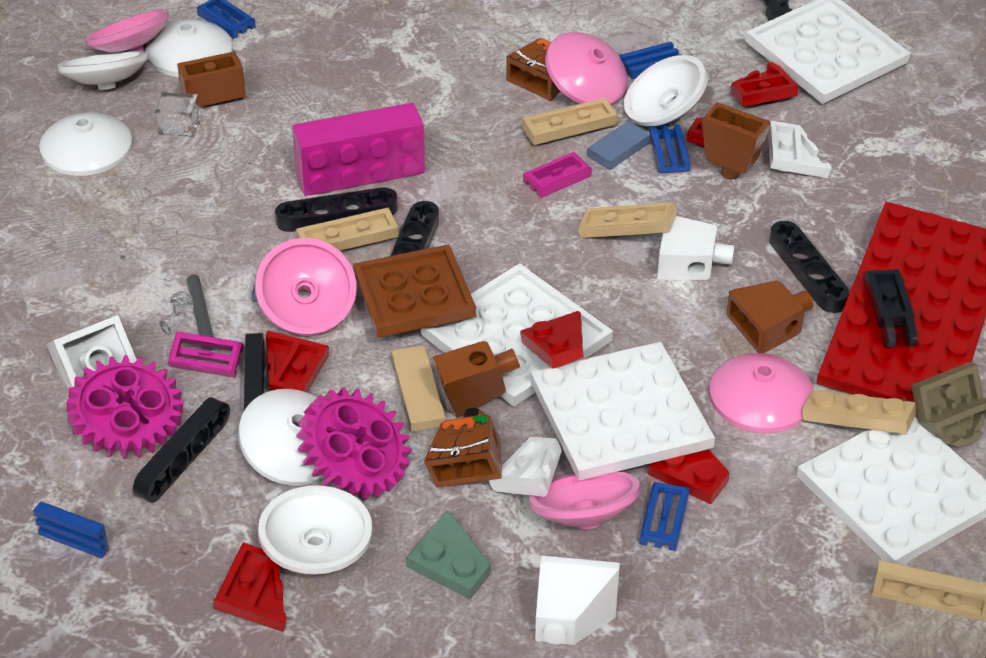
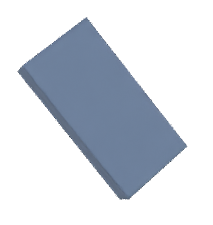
(618, 145)

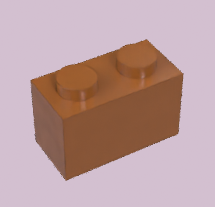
(213, 78)

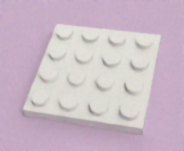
(827, 48)
(506, 308)
(621, 411)
(898, 490)

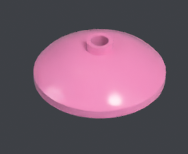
(128, 33)
(585, 68)
(310, 267)
(760, 392)
(587, 501)

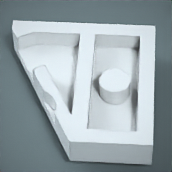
(793, 151)
(530, 468)

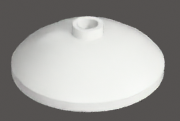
(186, 42)
(103, 68)
(666, 91)
(85, 144)
(270, 438)
(315, 529)

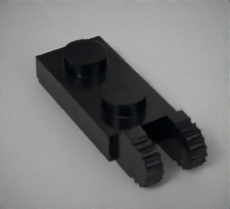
(891, 305)

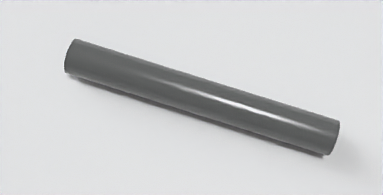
(200, 308)

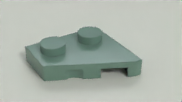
(450, 558)

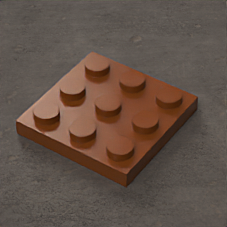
(414, 290)

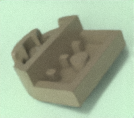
(952, 405)

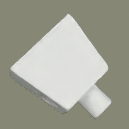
(691, 250)

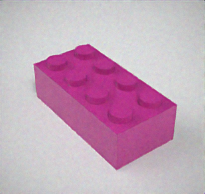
(359, 149)

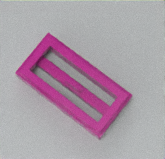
(558, 174)
(201, 366)

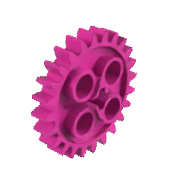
(124, 406)
(360, 436)

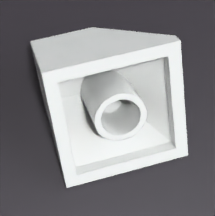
(89, 345)
(574, 598)

